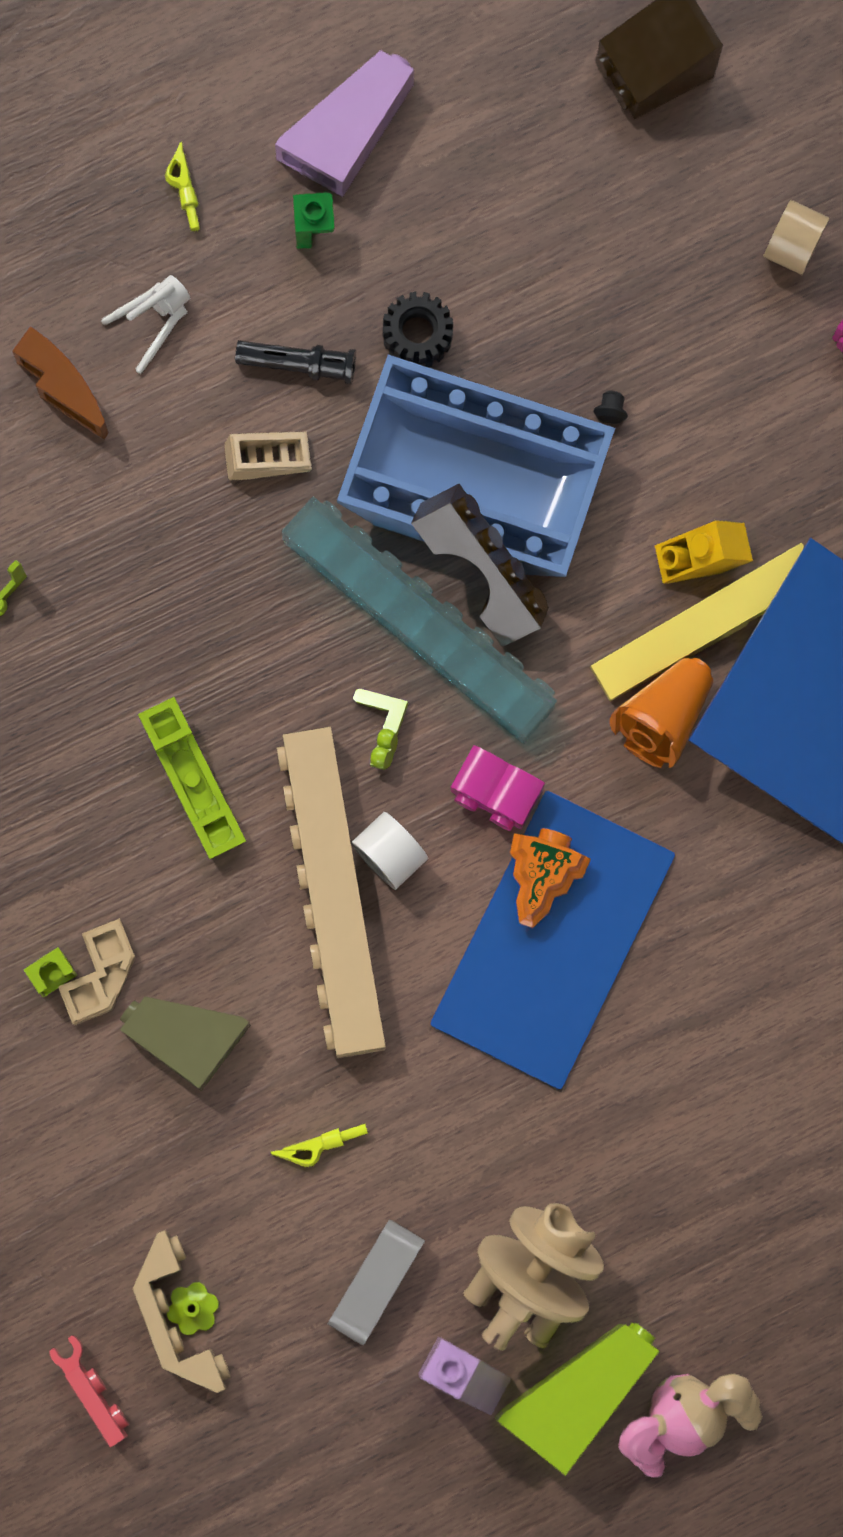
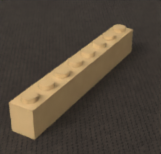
(333, 893)

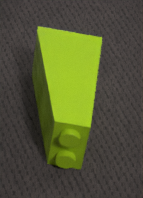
(576, 1399)

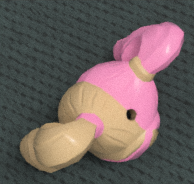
(688, 1424)

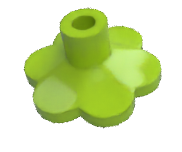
(205, 1306)

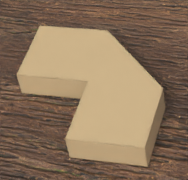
(99, 991)

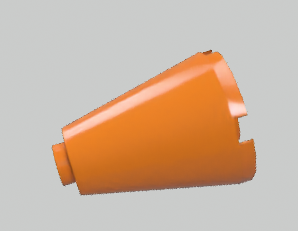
(664, 713)

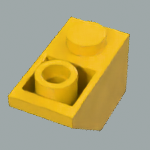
(704, 551)

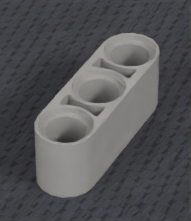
(376, 1282)

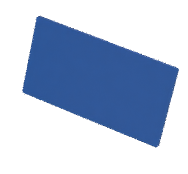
(540, 988)

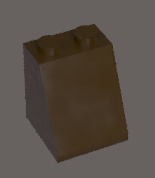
(659, 54)

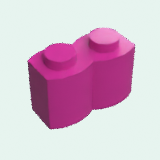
(497, 788)

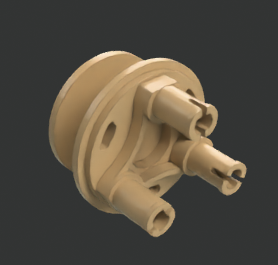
(535, 1274)

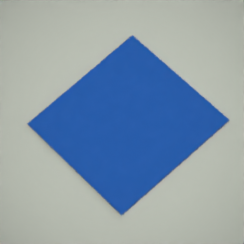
(783, 698)

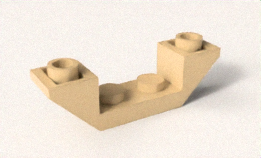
(161, 1262)

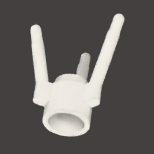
(164, 298)

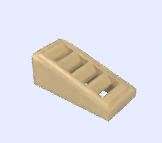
(250, 442)

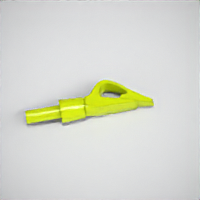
(183, 183)
(316, 1145)

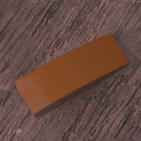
(59, 381)

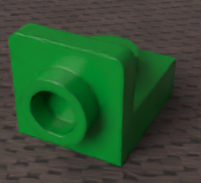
(312, 216)

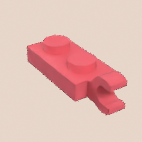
(88, 1389)

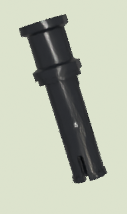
(314, 362)

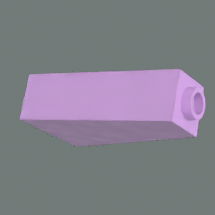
(347, 124)
(464, 1376)

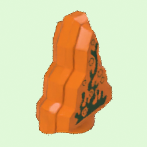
(543, 871)

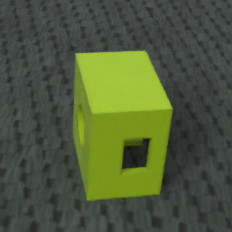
(50, 972)

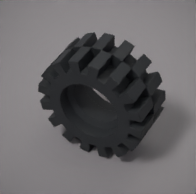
(423, 308)

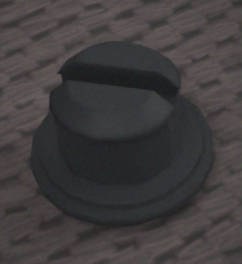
(611, 408)

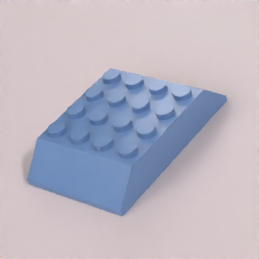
(516, 457)

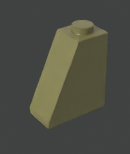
(184, 1036)

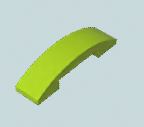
(191, 778)

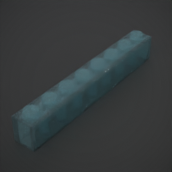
(419, 619)

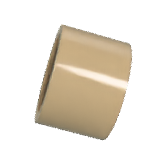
(796, 237)

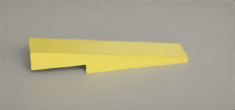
(694, 628)

